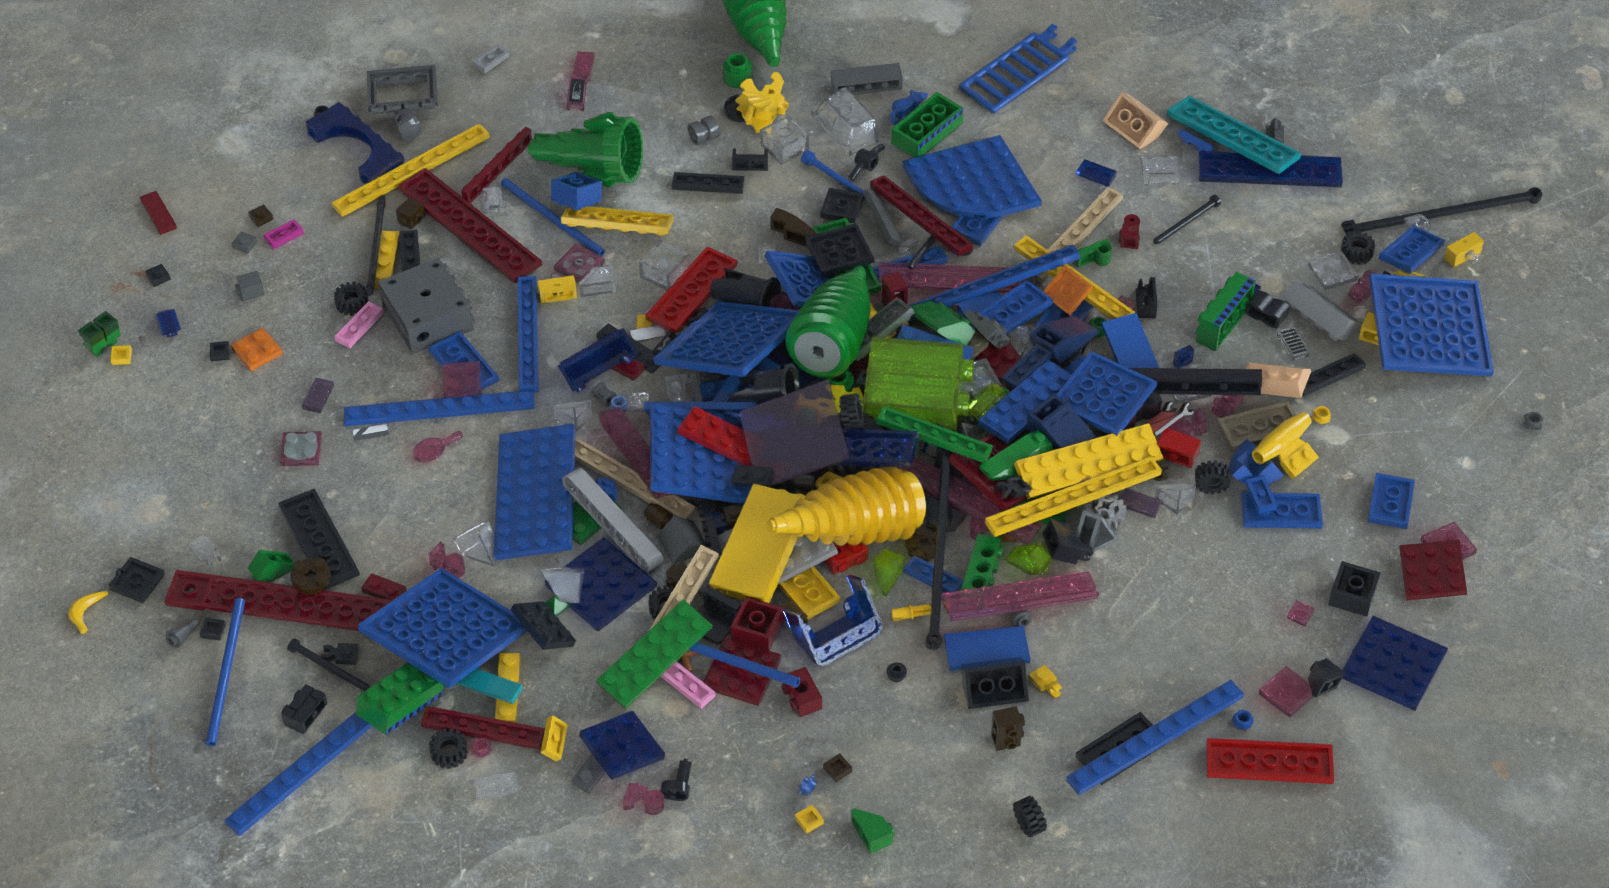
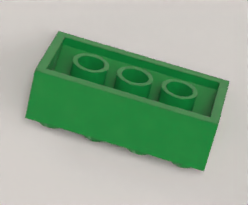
(944, 321)

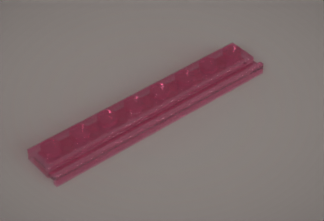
(940, 276)
(966, 498)
(1019, 596)

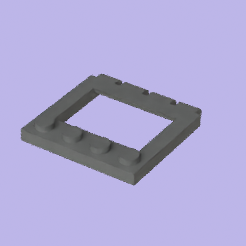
(401, 75)

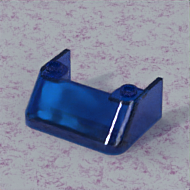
(597, 359)
(843, 635)

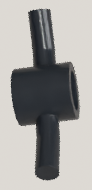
(866, 159)

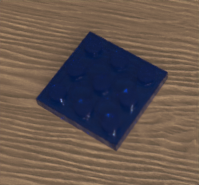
(622, 744)

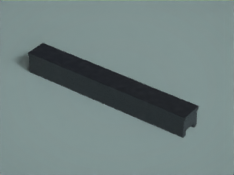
(1205, 381)

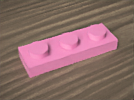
(359, 324)
(688, 685)

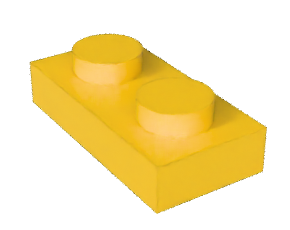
(554, 738)

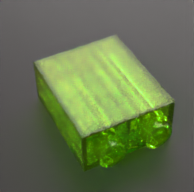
(918, 380)

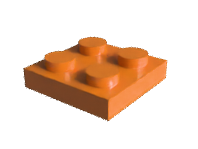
(1068, 290)
(256, 349)

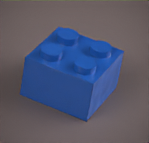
(576, 190)

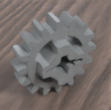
(1107, 507)

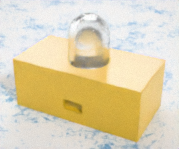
(1464, 250)
(557, 288)

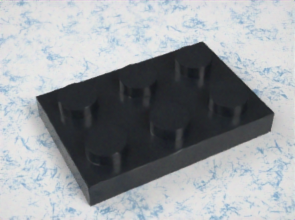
(543, 625)

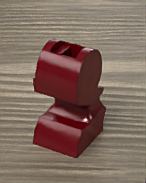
(1129, 233)

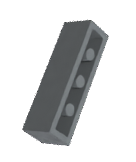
(868, 79)

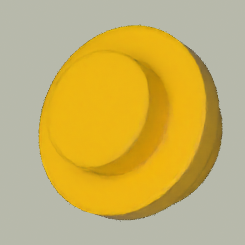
(1321, 415)

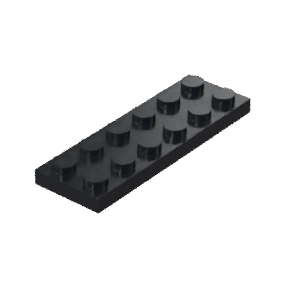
(318, 535)

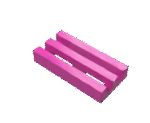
(285, 236)

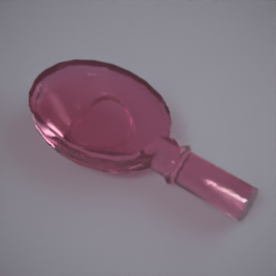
(433, 447)

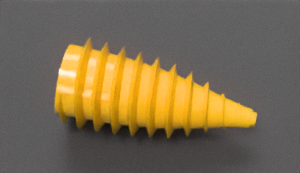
(858, 509)

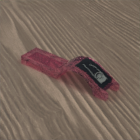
(579, 78)

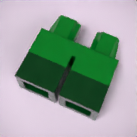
(100, 333)

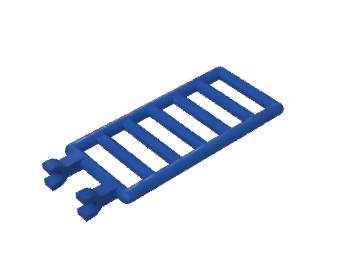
(1012, 52)

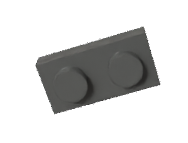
(588, 775)

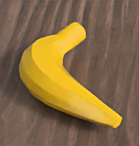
(80, 605)

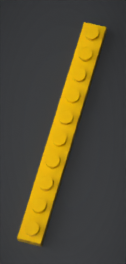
(393, 178)
(1072, 496)

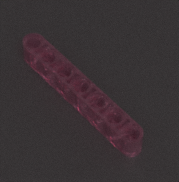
(629, 443)

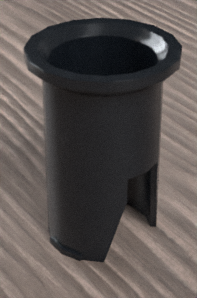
(744, 289)
(768, 384)

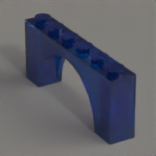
(341, 122)

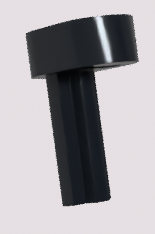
(678, 789)

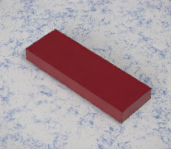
(158, 212)

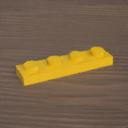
(387, 255)
(509, 669)

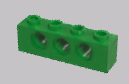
(983, 562)

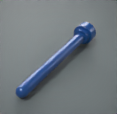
(809, 158)

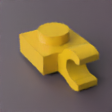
(1044, 679)

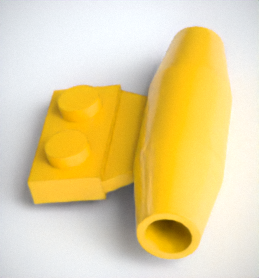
(1285, 442)

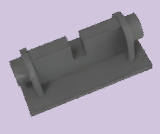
(1275, 130)

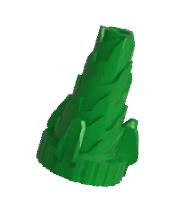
(605, 150)

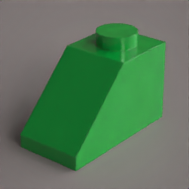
(270, 565)
(872, 829)

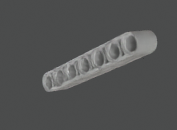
(612, 520)

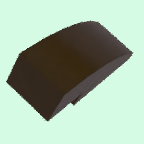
(791, 226)

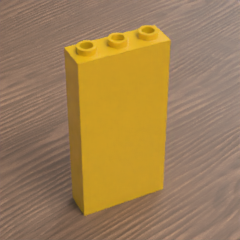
(753, 554)

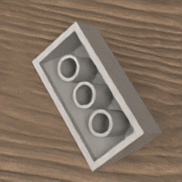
(1321, 310)

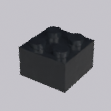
(1354, 588)

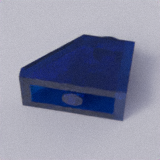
(168, 322)

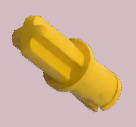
(910, 612)

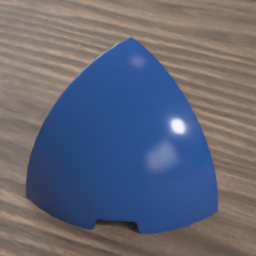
(1244, 467)

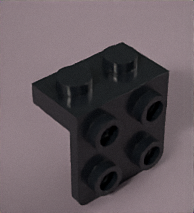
(719, 612)

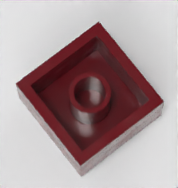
(757, 623)

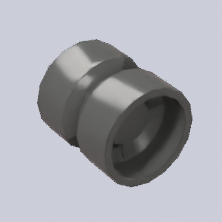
(703, 130)

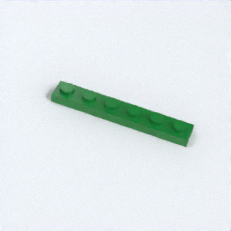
(935, 434)

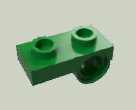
(1098, 252)

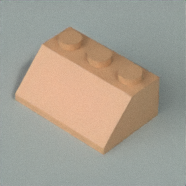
(1134, 121)
(1282, 379)

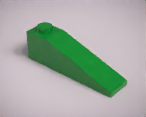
(1002, 464)

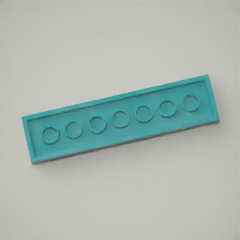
(1234, 134)

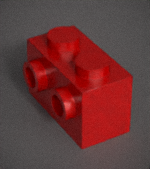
(1179, 447)
(847, 557)

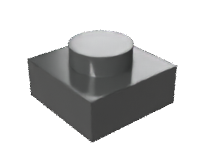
(244, 242)

